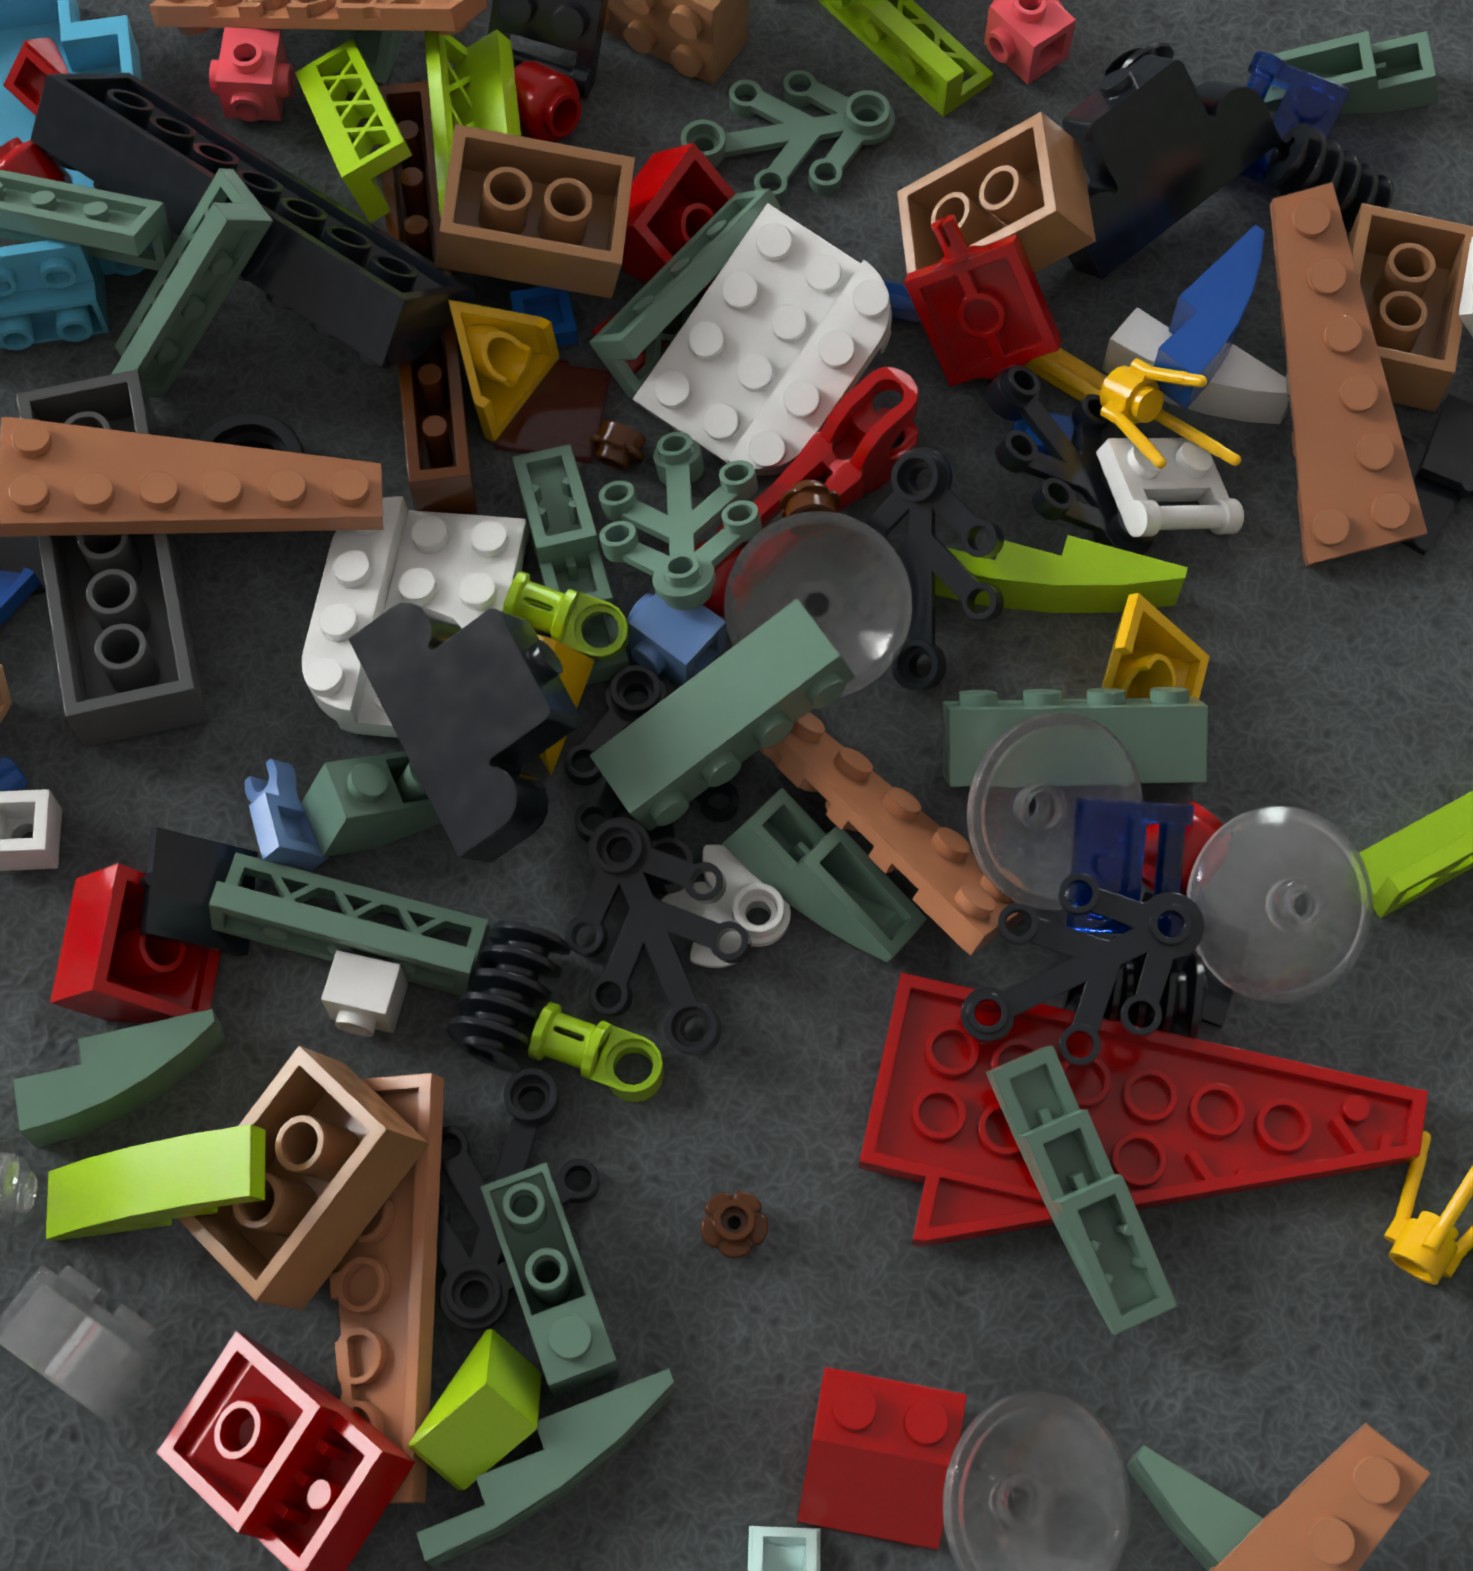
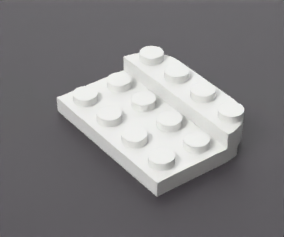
(770, 346)
(419, 558)

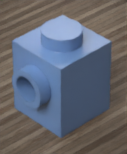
(674, 640)

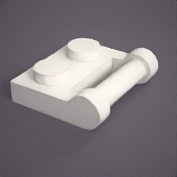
(1185, 478)

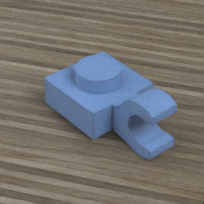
(281, 820)

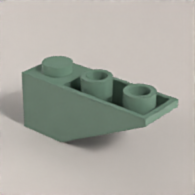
(366, 803)
(550, 1281)

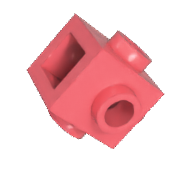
(1029, 35)
(252, 74)

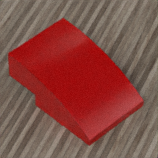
(284, 1459)

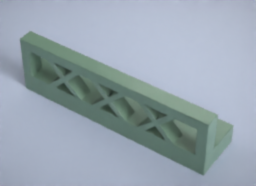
(106, 222)
(192, 283)
(675, 290)
(321, 932)

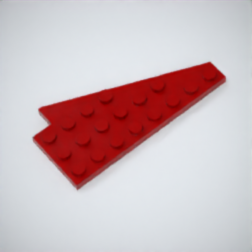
(1168, 1108)

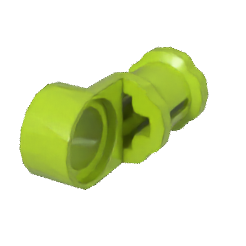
(566, 616)
(595, 1051)

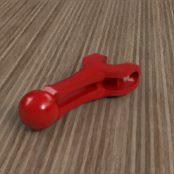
(848, 452)

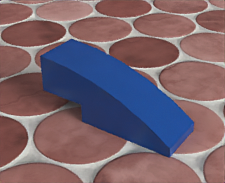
(1210, 316)

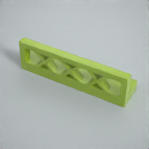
(915, 49)
(478, 89)
(339, 119)
(1421, 856)

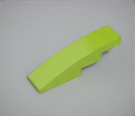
(1082, 580)
(156, 1183)

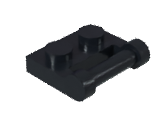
(560, 23)

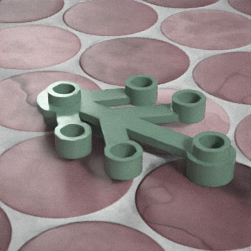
(797, 130)
(687, 574)

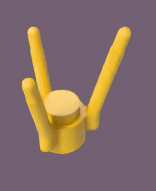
(1134, 397)
(1428, 1244)

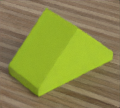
(480, 1413)

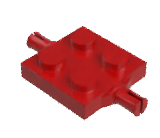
(981, 306)

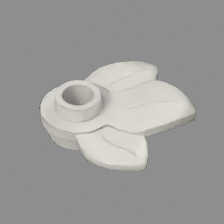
(741, 895)

